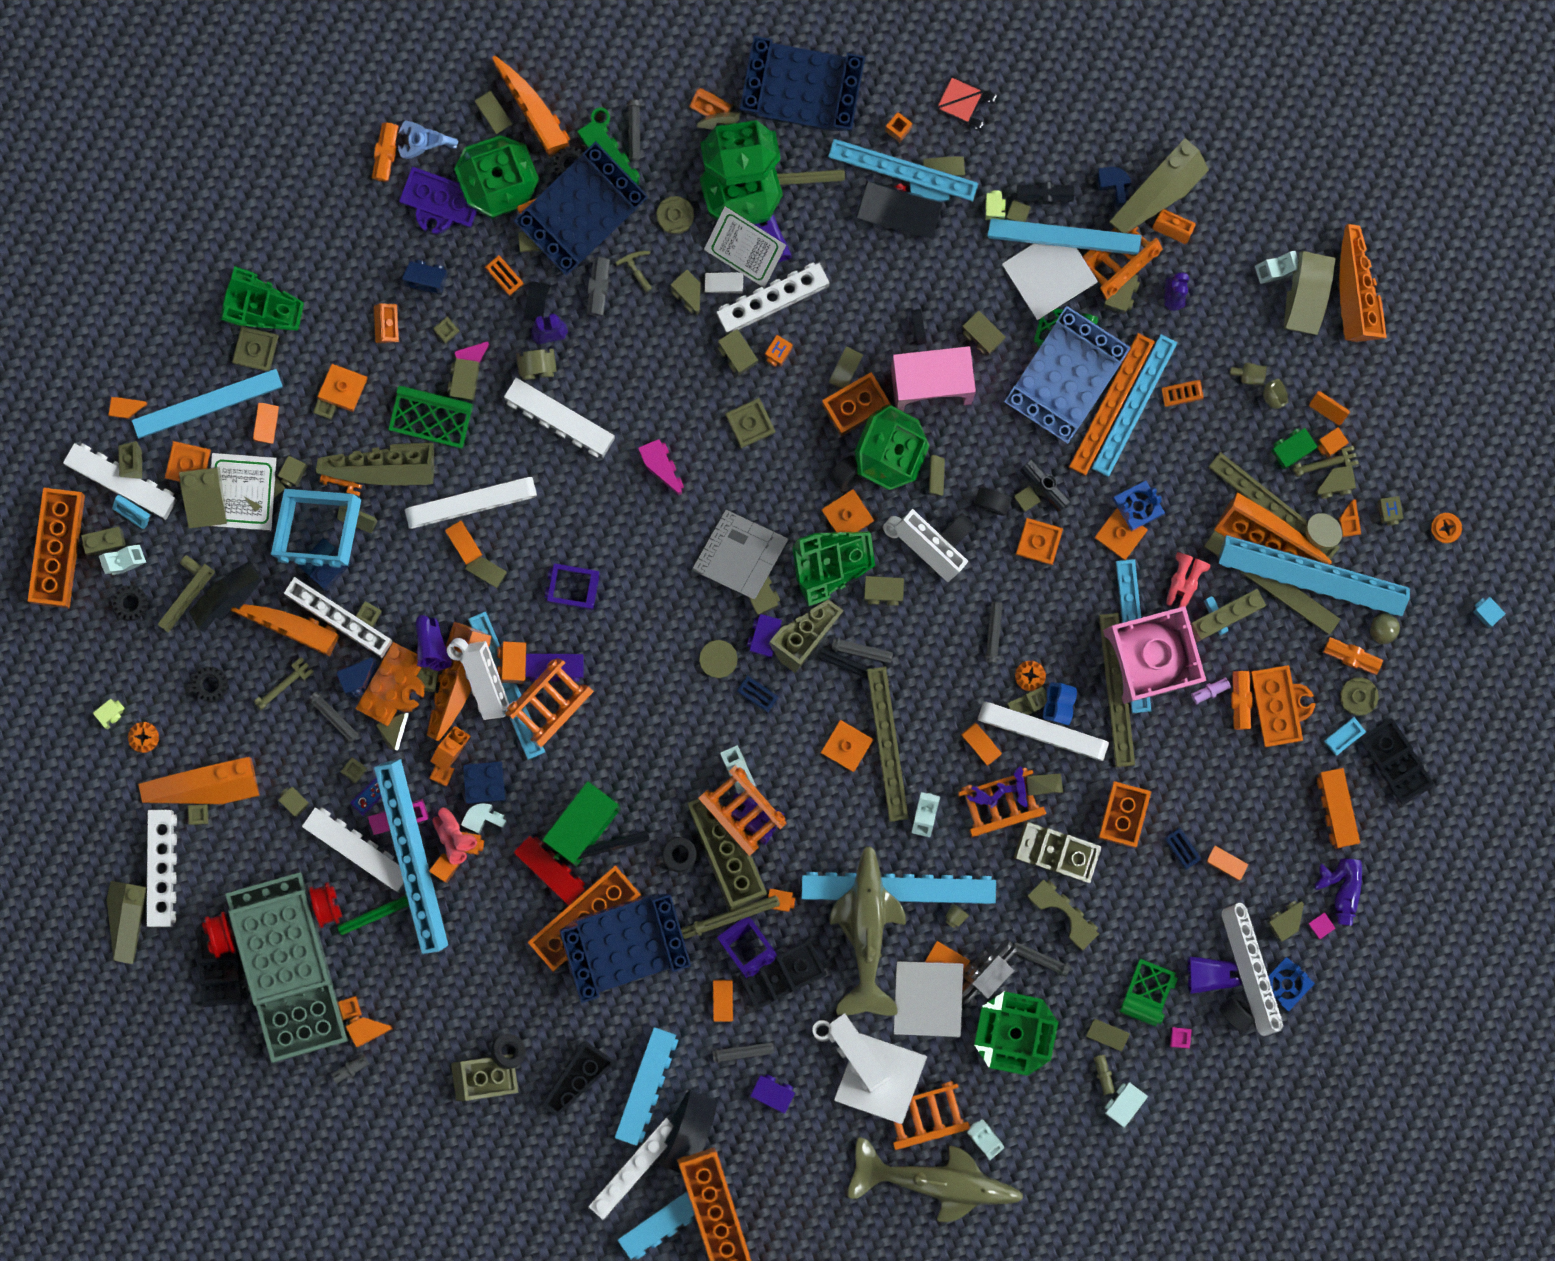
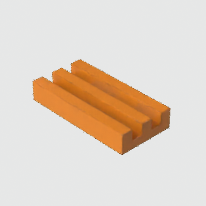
(514, 287)

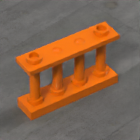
(1136, 263)
(566, 706)
(997, 821)
(736, 828)
(939, 1129)

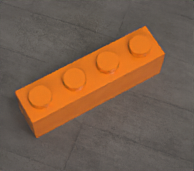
(1338, 808)

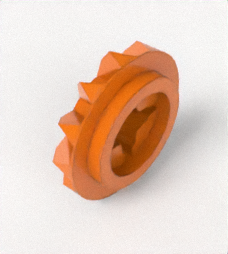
(1450, 520)
(1023, 681)
(148, 744)

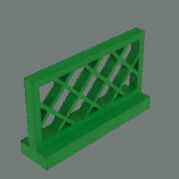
(434, 400)

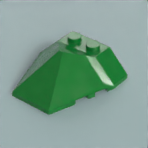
(259, 304)
(830, 561)

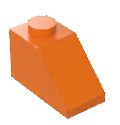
(443, 868)
(365, 1030)

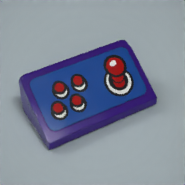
(367, 798)

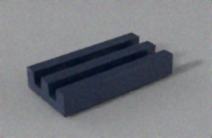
(744, 685)
(1175, 851)

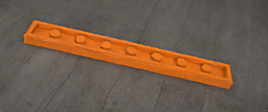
(1111, 404)

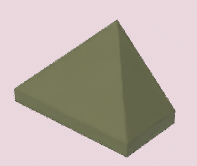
(393, 733)
(1043, 784)

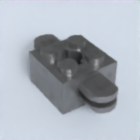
(987, 971)

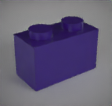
(765, 630)
(773, 1094)

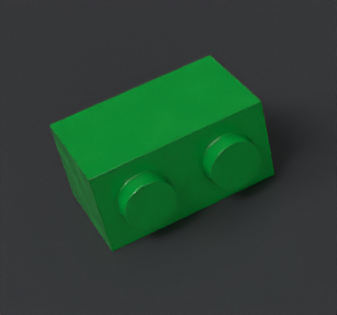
(1293, 448)

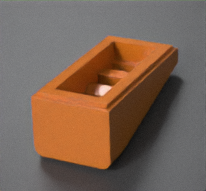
(1199, 393)

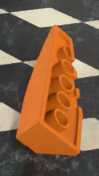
(536, 112)
(1358, 299)
(1258, 525)
(292, 626)
(453, 684)
(206, 785)

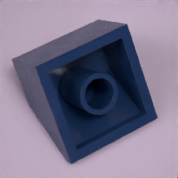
(425, 277)
(325, 574)
(357, 677)

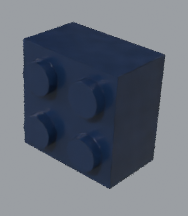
(484, 783)

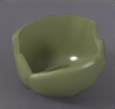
(1275, 394)
(1384, 628)

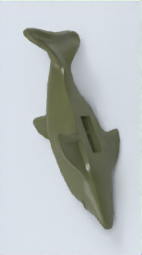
(867, 909)
(957, 1185)

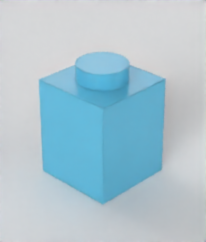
(1488, 611)

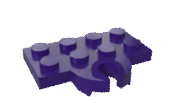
(436, 200)

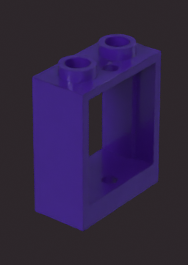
(592, 590)
(737, 931)

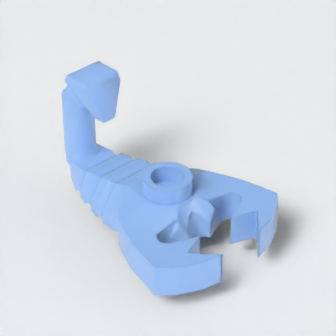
(422, 139)

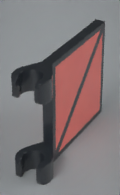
(962, 100)

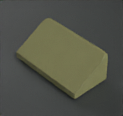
(130, 460)
(936, 476)
(364, 521)
(1107, 1034)

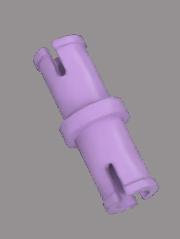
(1210, 690)

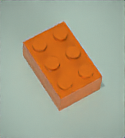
(855, 403)
(1124, 814)

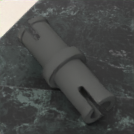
(350, 1069)

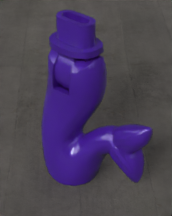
(1349, 893)

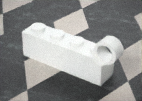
(926, 544)
(482, 677)
(855, 1049)

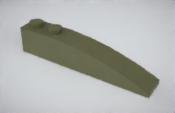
(1163, 187)
(392, 466)
(729, 862)

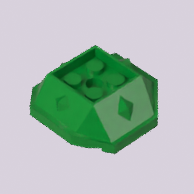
(740, 152)
(492, 194)
(752, 202)
(875, 451)
(1037, 1035)

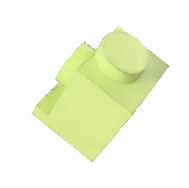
(994, 206)
(109, 712)

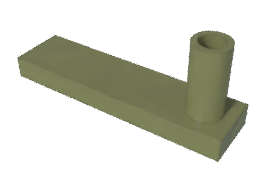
(202, 576)

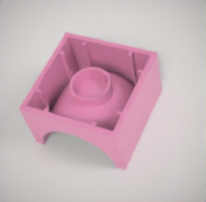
(933, 375)
(1156, 654)

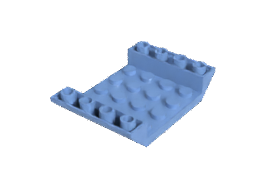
(1067, 374)

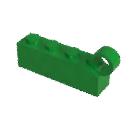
(597, 132)

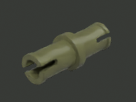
(1104, 1075)

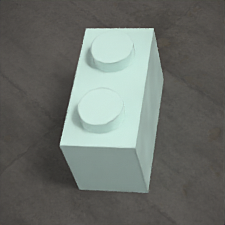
(1125, 1104)

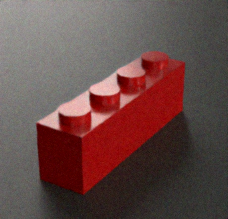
(549, 870)

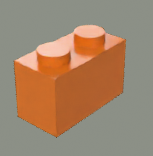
(512, 662)

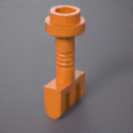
(350, 484)

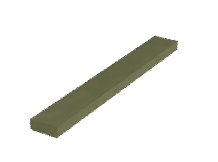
(1259, 494)
(1285, 593)
(1118, 711)
(887, 744)

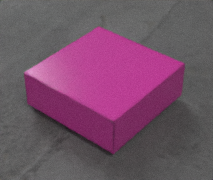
(1321, 926)
(1180, 1037)

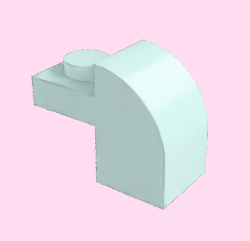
(1277, 268)
(122, 560)
(734, 757)
(925, 814)
(477, 816)
(985, 1139)

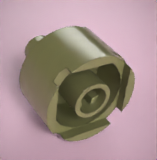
(536, 363)

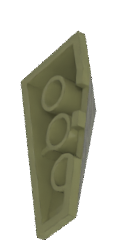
(799, 638)
(125, 913)

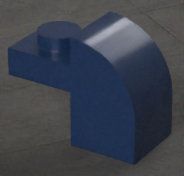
(1115, 179)

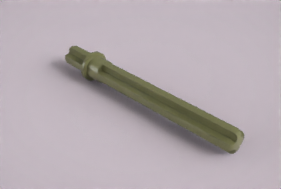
(810, 177)
(729, 917)

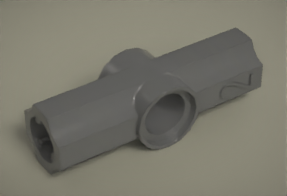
(598, 286)

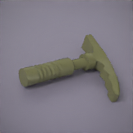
(637, 273)

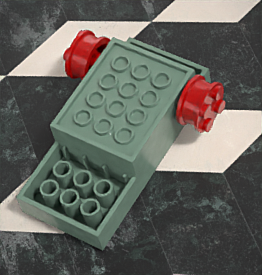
(284, 961)

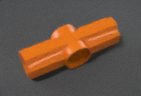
(385, 152)
(1353, 656)
(1241, 700)

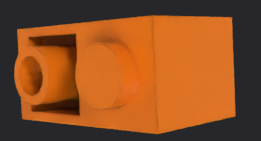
(450, 748)

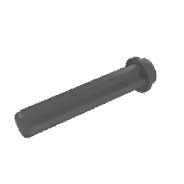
(634, 129)
(994, 633)
(861, 650)
(333, 716)
(1042, 959)
(743, 1052)

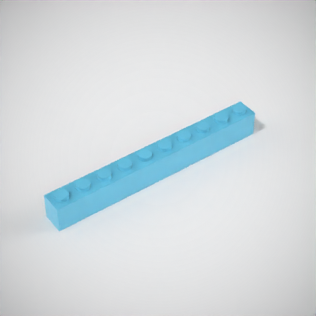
(1314, 576)
(411, 856)
(906, 888)

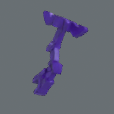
(983, 798)

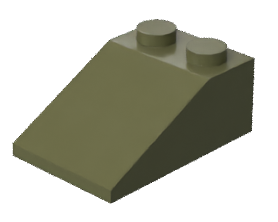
(203, 497)
(482, 1079)

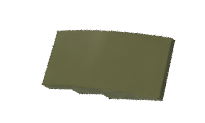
(1309, 293)
(1057, 852)

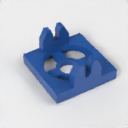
(1127, 513)
(1307, 983)

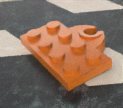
(392, 686)
(1280, 705)

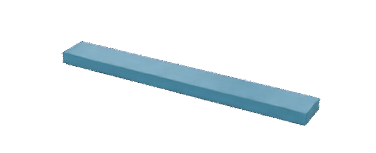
(903, 170)
(1064, 236)
(207, 403)
(1134, 405)
(1130, 610)
(482, 623)

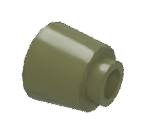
(956, 916)

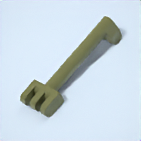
(1344, 458)
(299, 671)

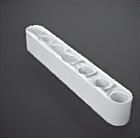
(470, 502)
(1043, 731)
(1252, 969)

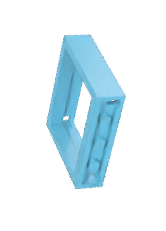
(285, 519)

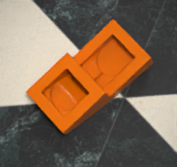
(463, 542)
(981, 744)
(723, 1000)

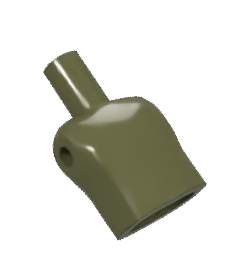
(1251, 374)

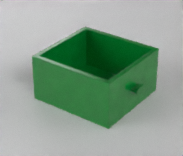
(581, 823)

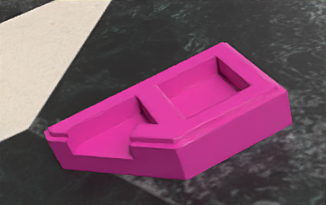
(473, 353)

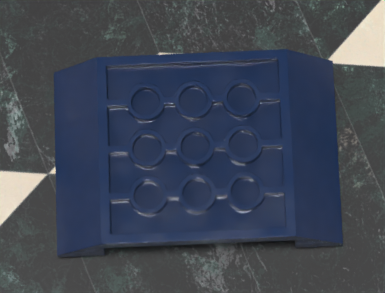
(802, 86)
(581, 208)
(624, 944)

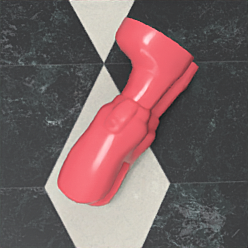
(1183, 586)
(449, 831)

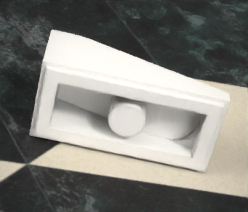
(724, 282)

